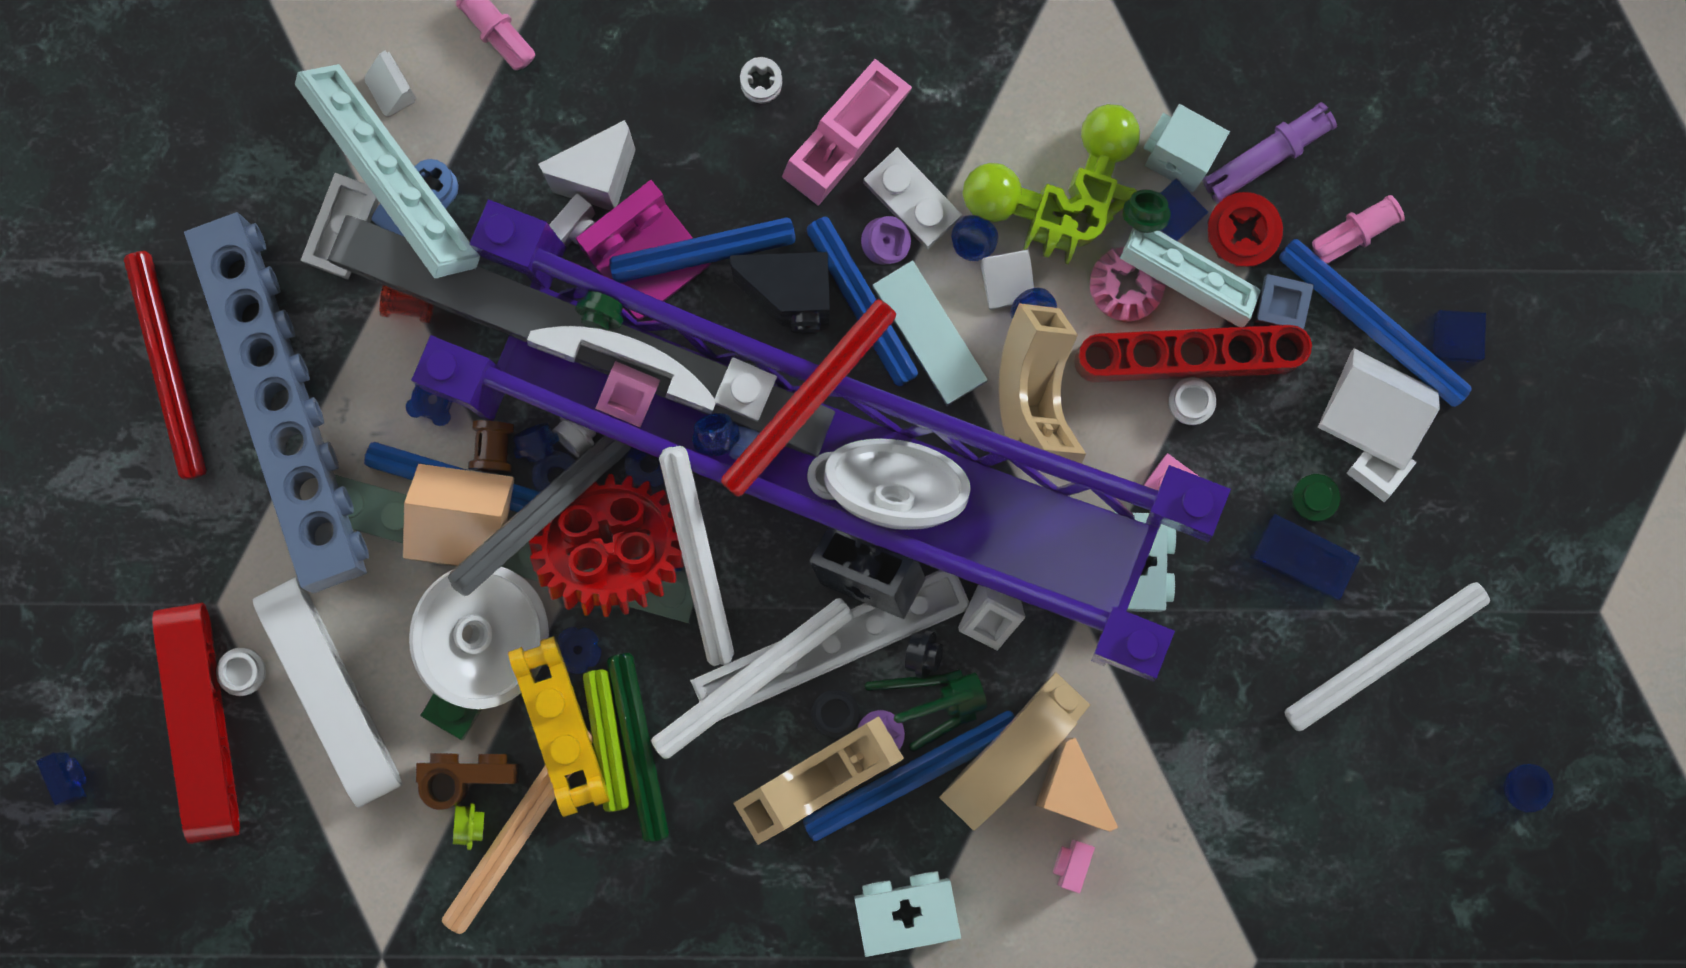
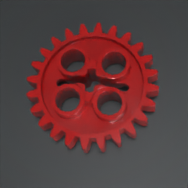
(608, 547)

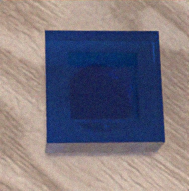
(1184, 210)
(1459, 336)
(62, 777)

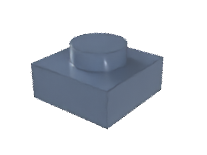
(1283, 302)

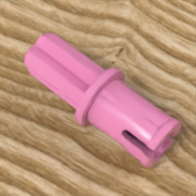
(498, 31)
(1358, 229)

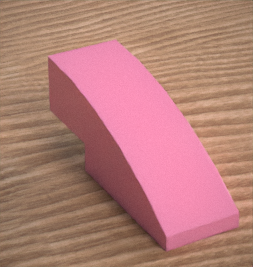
(845, 132)

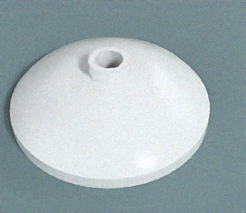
(896, 483)
(476, 672)

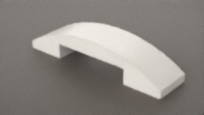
(566, 341)

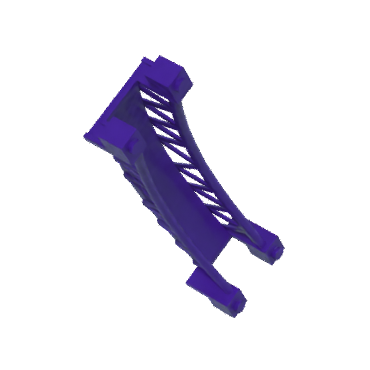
(1008, 537)

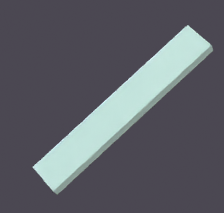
(387, 171)

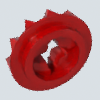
(1244, 207)

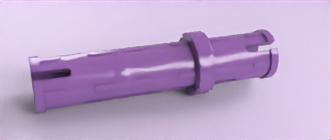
(1285, 142)

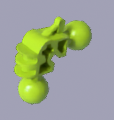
(1109, 137)

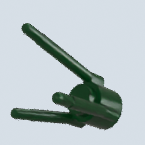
(961, 697)

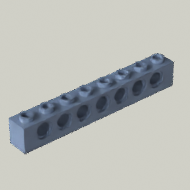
(213, 251)

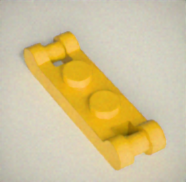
(559, 726)

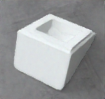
(388, 85)
(1006, 277)
(991, 617)

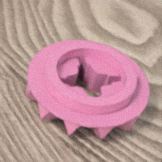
(1105, 288)

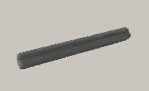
(536, 515)

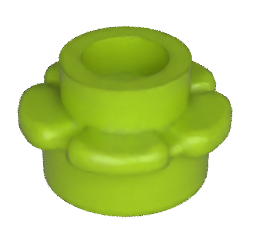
(467, 825)

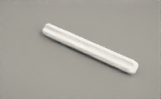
(696, 555)
(1387, 656)
(752, 678)

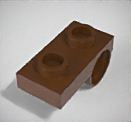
(488, 770)

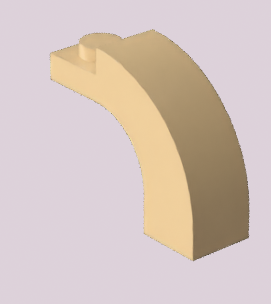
(1032, 378)
(1015, 752)
(818, 780)

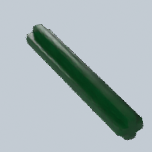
(637, 747)

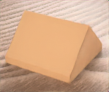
(452, 513)
(1073, 790)

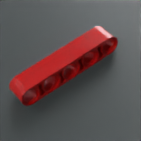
(1213, 343)
(196, 723)

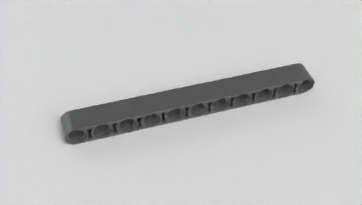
(520, 309)

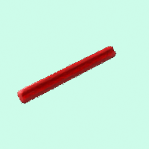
(165, 365)
(808, 397)

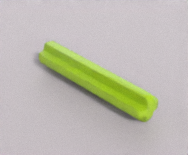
(606, 737)

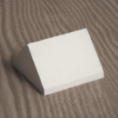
(593, 167)
(1380, 409)

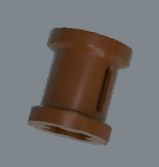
(491, 446)

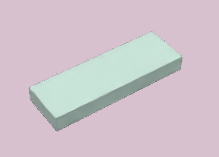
(1192, 275)
(930, 333)

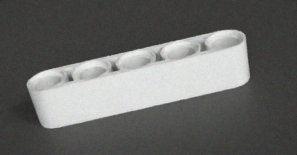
(327, 692)

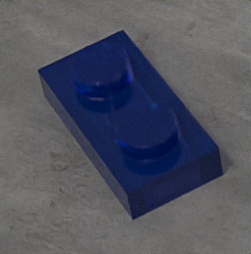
(1305, 557)

